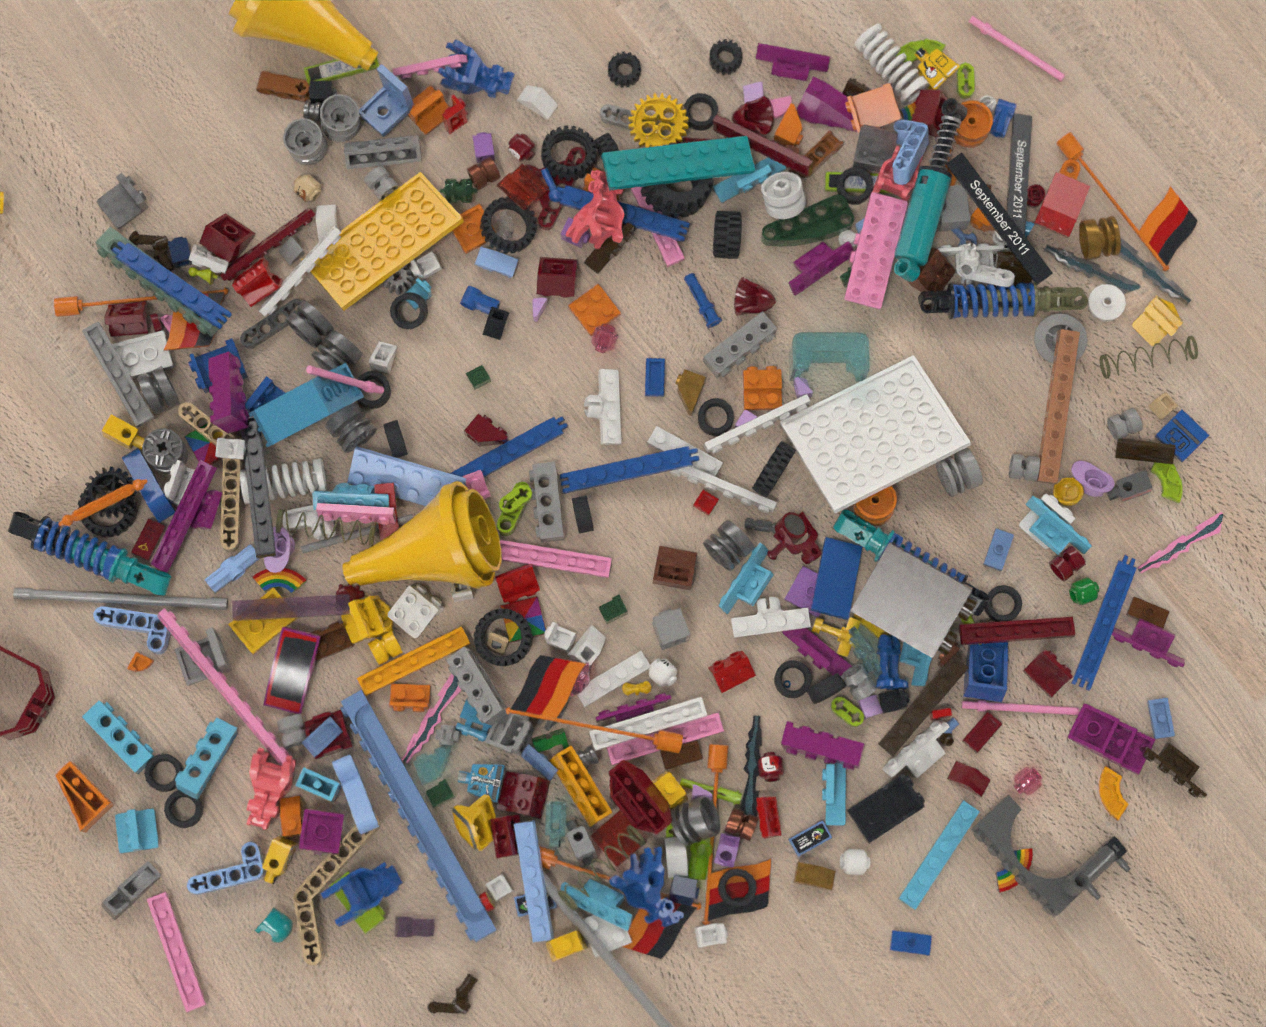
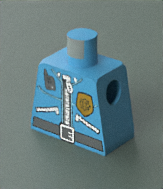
(483, 780)

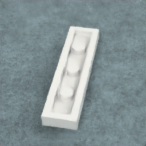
(666, 441)
(614, 678)

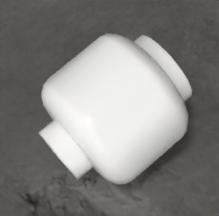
(663, 672)
(854, 862)

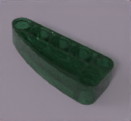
(816, 229)

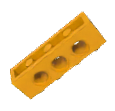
(580, 786)

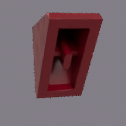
(969, 778)

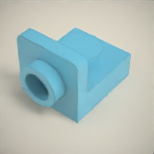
(421, 288)

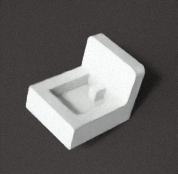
(425, 266)
(230, 448)
(559, 637)
(711, 934)

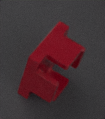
(340, 743)

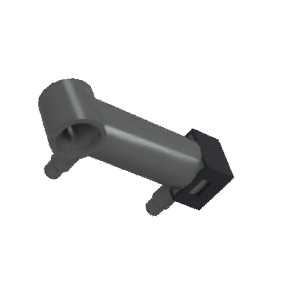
(1093, 867)

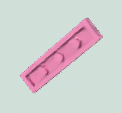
(422, 68)
(350, 513)

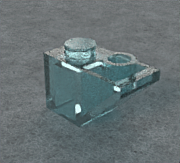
(432, 766)

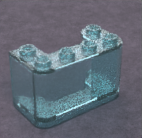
(829, 348)

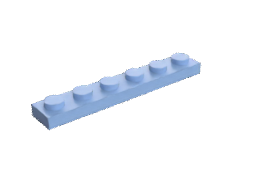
(533, 881)

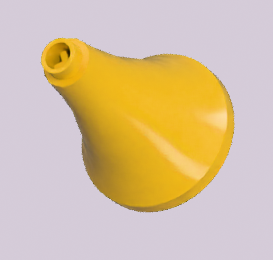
(304, 24)
(444, 542)

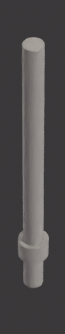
(338, 539)

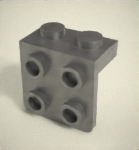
(874, 147)
(123, 202)

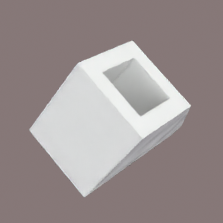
(588, 646)

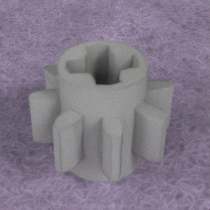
(447, 735)

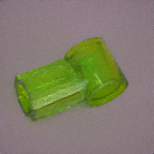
(699, 862)

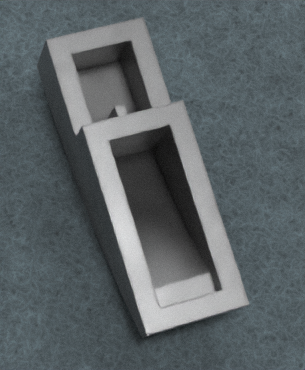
(130, 890)

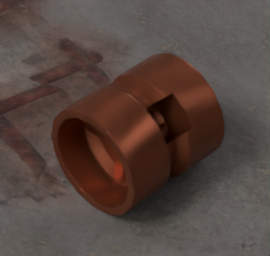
(483, 173)
(741, 824)

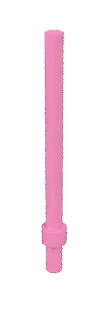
(986, 29)
(367, 386)
(982, 705)

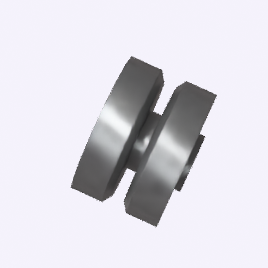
(309, 324)
(156, 391)

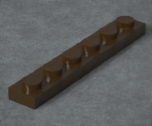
(923, 705)

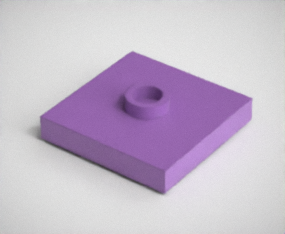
(802, 590)

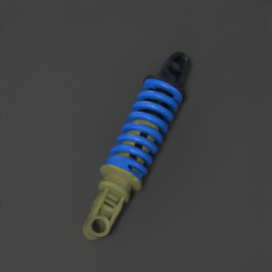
(1001, 299)

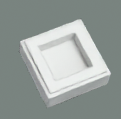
(499, 887)

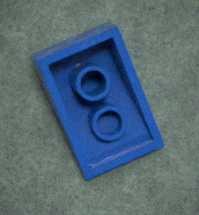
(986, 671)

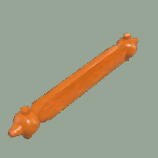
(102, 502)

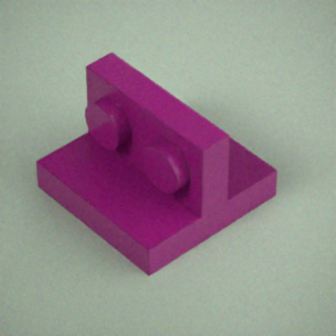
(321, 832)

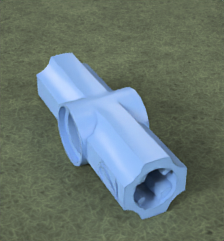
(232, 569)

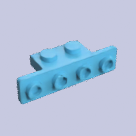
(743, 183)
(351, 495)
(1053, 530)
(749, 582)
(919, 660)
(834, 793)
(601, 903)

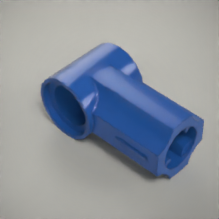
(1003, 114)
(475, 299)

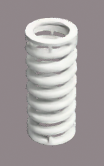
(864, 45)
(318, 484)

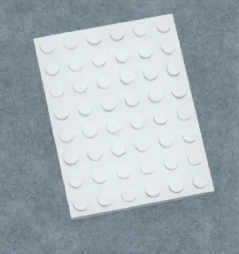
(874, 434)

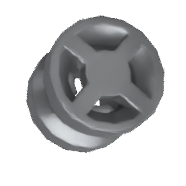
(312, 110)
(588, 756)

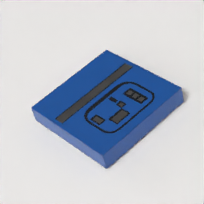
(1183, 433)

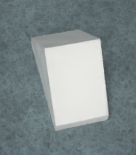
(538, 101)
(325, 219)
(383, 357)
(461, 592)
(675, 857)

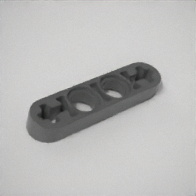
(271, 321)

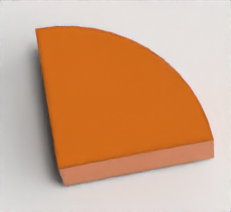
(139, 663)

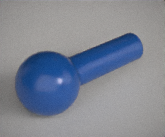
(554, 192)

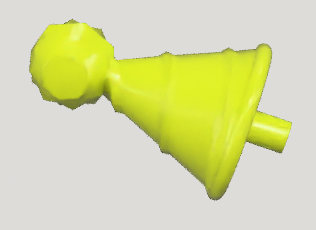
(206, 274)

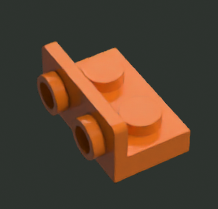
(409, 697)

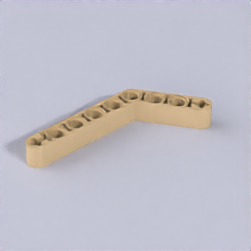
(227, 476)
(312, 892)

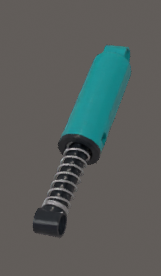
(928, 198)

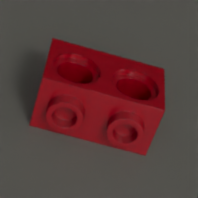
(504, 835)

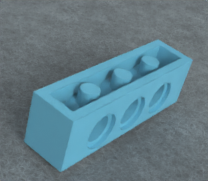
(95, 718)
(195, 786)

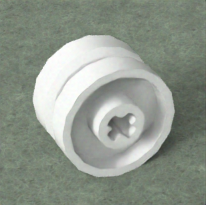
(783, 195)

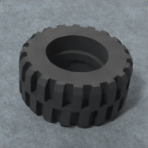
(678, 203)

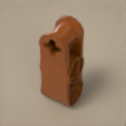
(282, 86)
(827, 146)

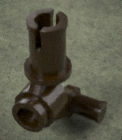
(158, 243)
(460, 1003)

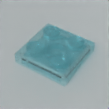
(865, 652)

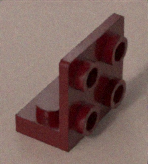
(1048, 673)
(523, 794)

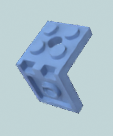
(393, 97)

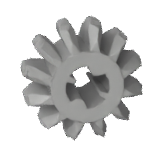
(398, 285)

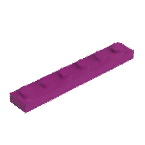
(183, 516)

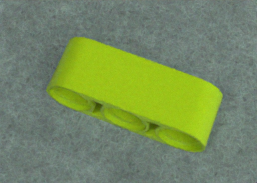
(512, 518)

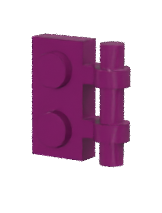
(207, 510)

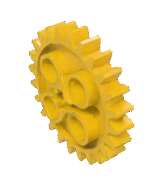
(661, 107)

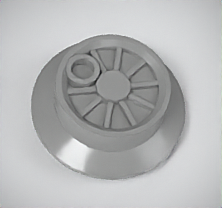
(1047, 330)

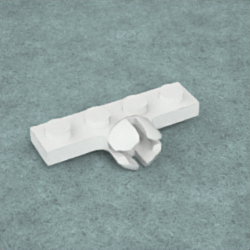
(606, 407)
(311, 520)
(770, 619)

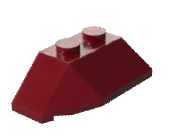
(639, 798)

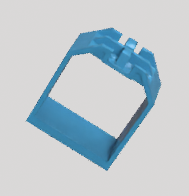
(304, 406)

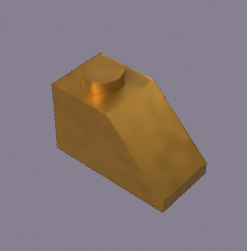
(689, 389)
(814, 876)

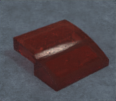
(523, 187)
(608, 836)

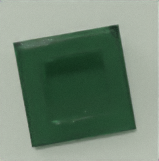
(478, 377)

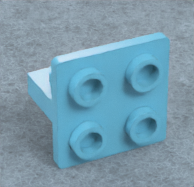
(136, 830)

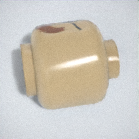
(307, 188)

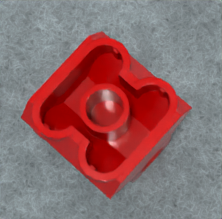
(257, 282)

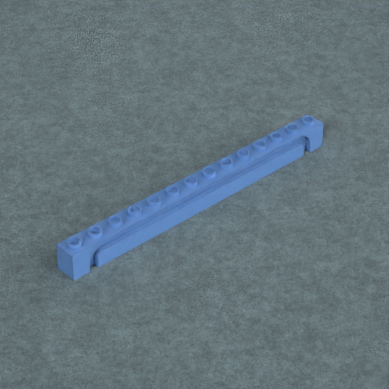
(418, 816)

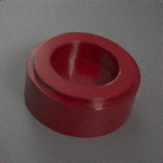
(155, 322)

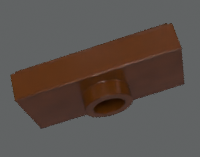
(1149, 612)
(689, 753)

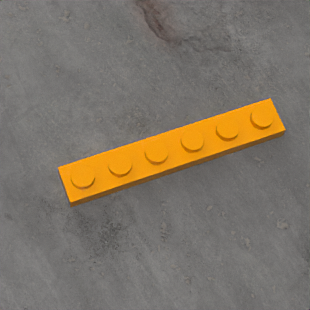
(413, 661)

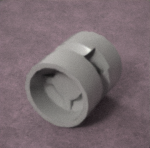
(381, 183)
(1123, 424)
(1030, 470)
(858, 680)
(292, 731)

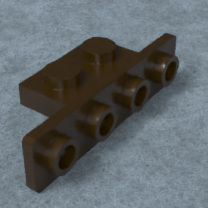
(600, 257)
(1177, 764)

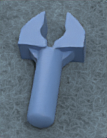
(963, 237)

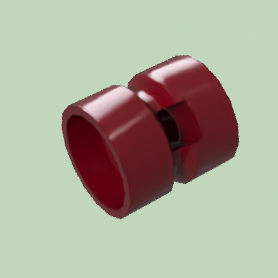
(1069, 561)

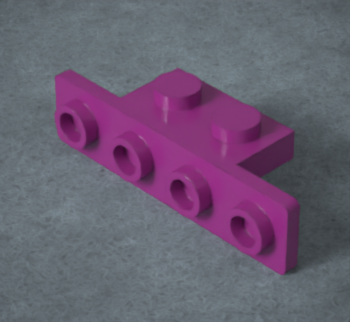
(792, 62)
(817, 264)
(1151, 639)
(823, 655)
(625, 712)

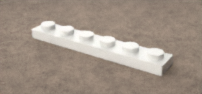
(305, 265)
(749, 428)
(729, 490)
(650, 723)

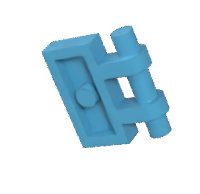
(469, 714)

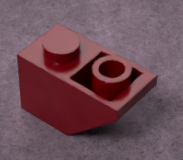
(484, 433)

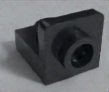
(893, 700)

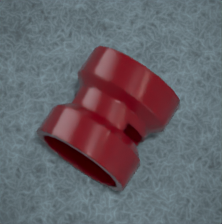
(1035, 195)

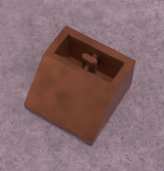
(935, 274)
(674, 568)

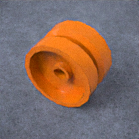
(975, 126)
(879, 511)

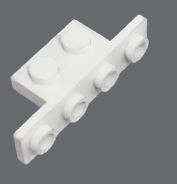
(985, 253)
(920, 753)

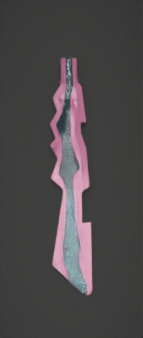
(1206, 529)
(432, 718)

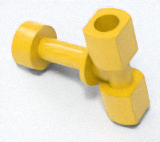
(843, 634)

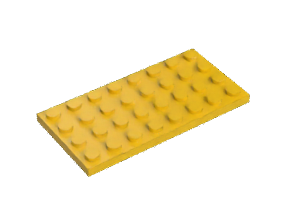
(385, 240)

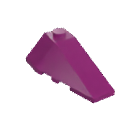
(824, 106)

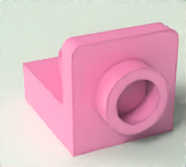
(476, 481)

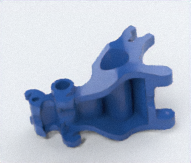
(475, 74)
(643, 887)
(365, 890)

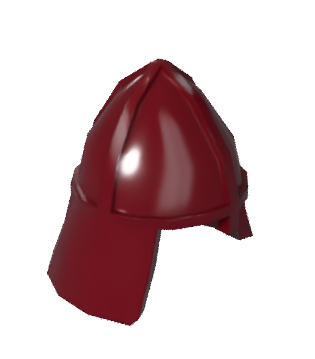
(755, 115)
(752, 298)

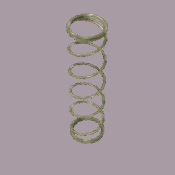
(1187, 346)
(280, 518)
(562, 894)

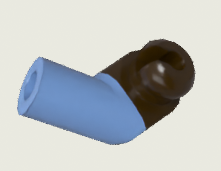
(946, 737)

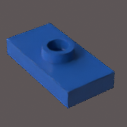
(910, 942)

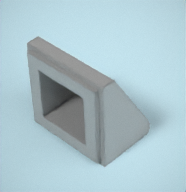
(291, 251)

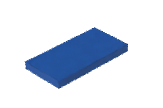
(836, 578)

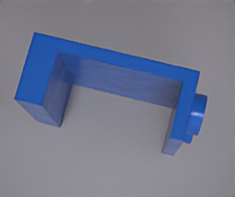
(201, 365)

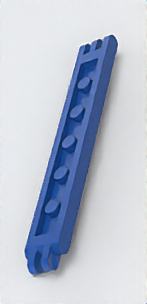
(637, 216)
(171, 284)
(514, 448)
(628, 469)
(1104, 622)

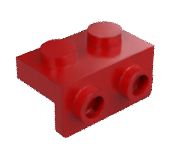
(732, 671)

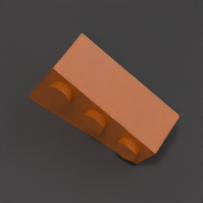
(84, 797)

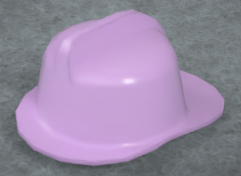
(1092, 478)
(284, 548)

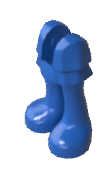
(889, 653)

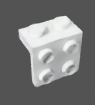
(178, 482)
(1051, 503)
(415, 610)

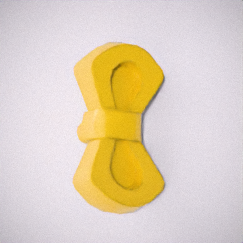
(644, 687)

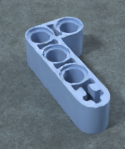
(914, 141)
(132, 625)
(355, 794)
(225, 874)

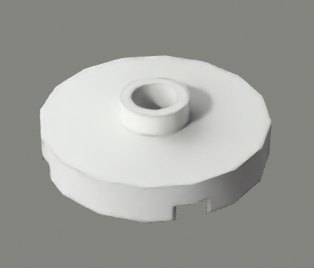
(1103, 311)

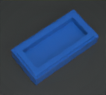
(654, 377)

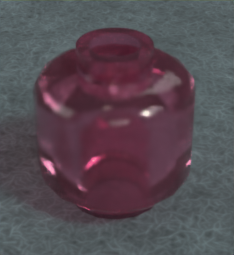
(604, 338)
(1027, 780)

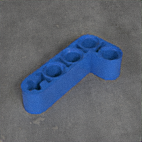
(152, 491)

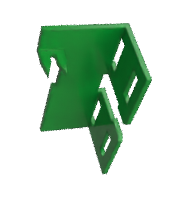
(547, 744)

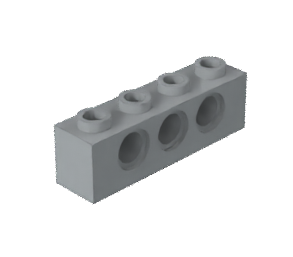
(382, 152)
(547, 472)

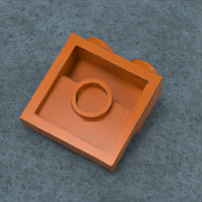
(762, 388)

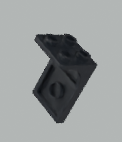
(886, 808)

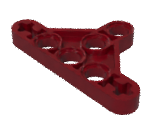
(545, 200)

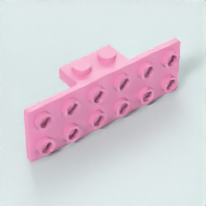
(875, 250)

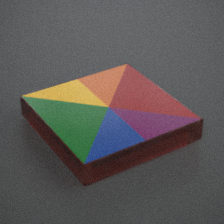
(203, 448)
(531, 611)

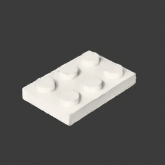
(144, 354)

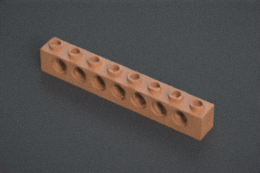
(1057, 405)

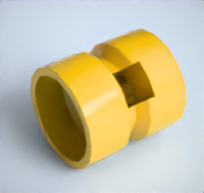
(385, 648)

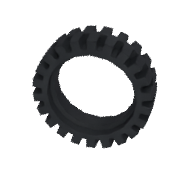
(568, 135)
(497, 241)
(773, 469)
(115, 529)
(479, 640)

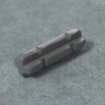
(759, 525)

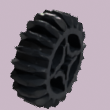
(114, 477)

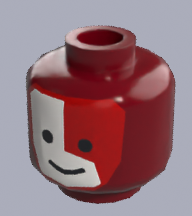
(522, 147)
(771, 767)

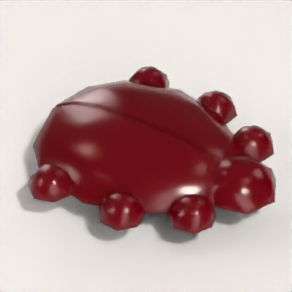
(354, 592)

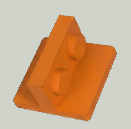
(428, 109)

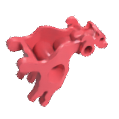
(886, 182)
(601, 215)
(270, 785)

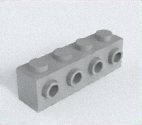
(739, 345)
(477, 686)

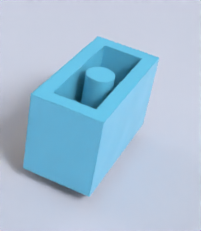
(318, 785)

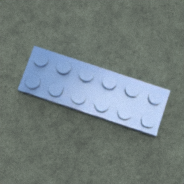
(411, 480)

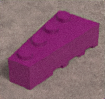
(227, 393)
(822, 746)

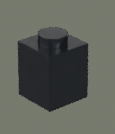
(321, 90)
(495, 323)

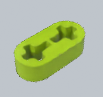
(961, 81)
(513, 496)
(850, 708)

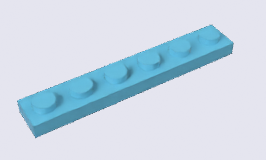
(939, 855)

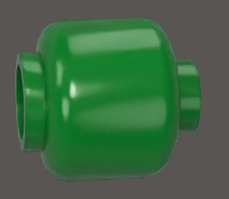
(1084, 591)

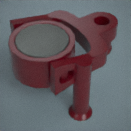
(790, 531)

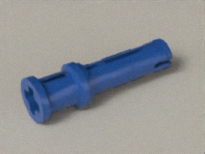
(705, 307)

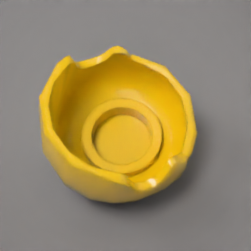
(1068, 491)

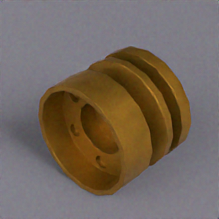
(1099, 237)

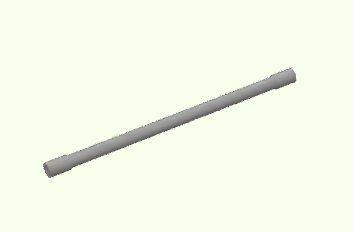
(211, 603)
(606, 956)

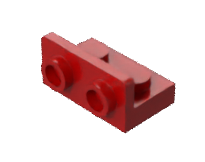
(455, 116)
(517, 583)
(768, 817)

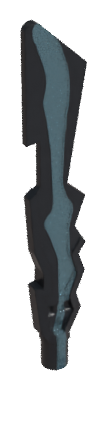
(749, 800)

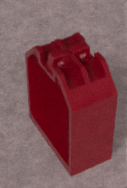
(42, 696)

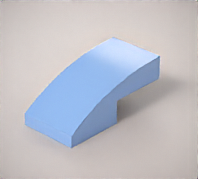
(496, 261)

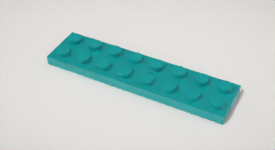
(677, 163)

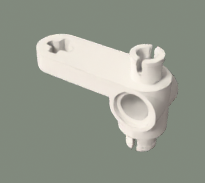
(981, 272)

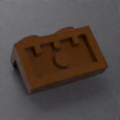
(332, 640)

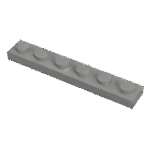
(118, 374)

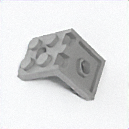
(211, 647)

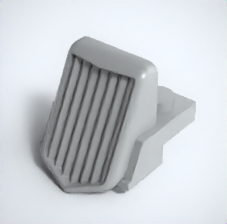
(511, 733)

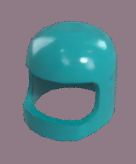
(276, 925)

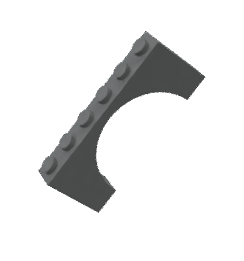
(995, 833)

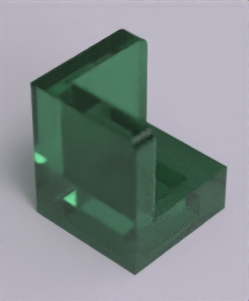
(613, 610)
(440, 794)

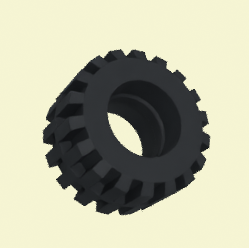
(727, 234)

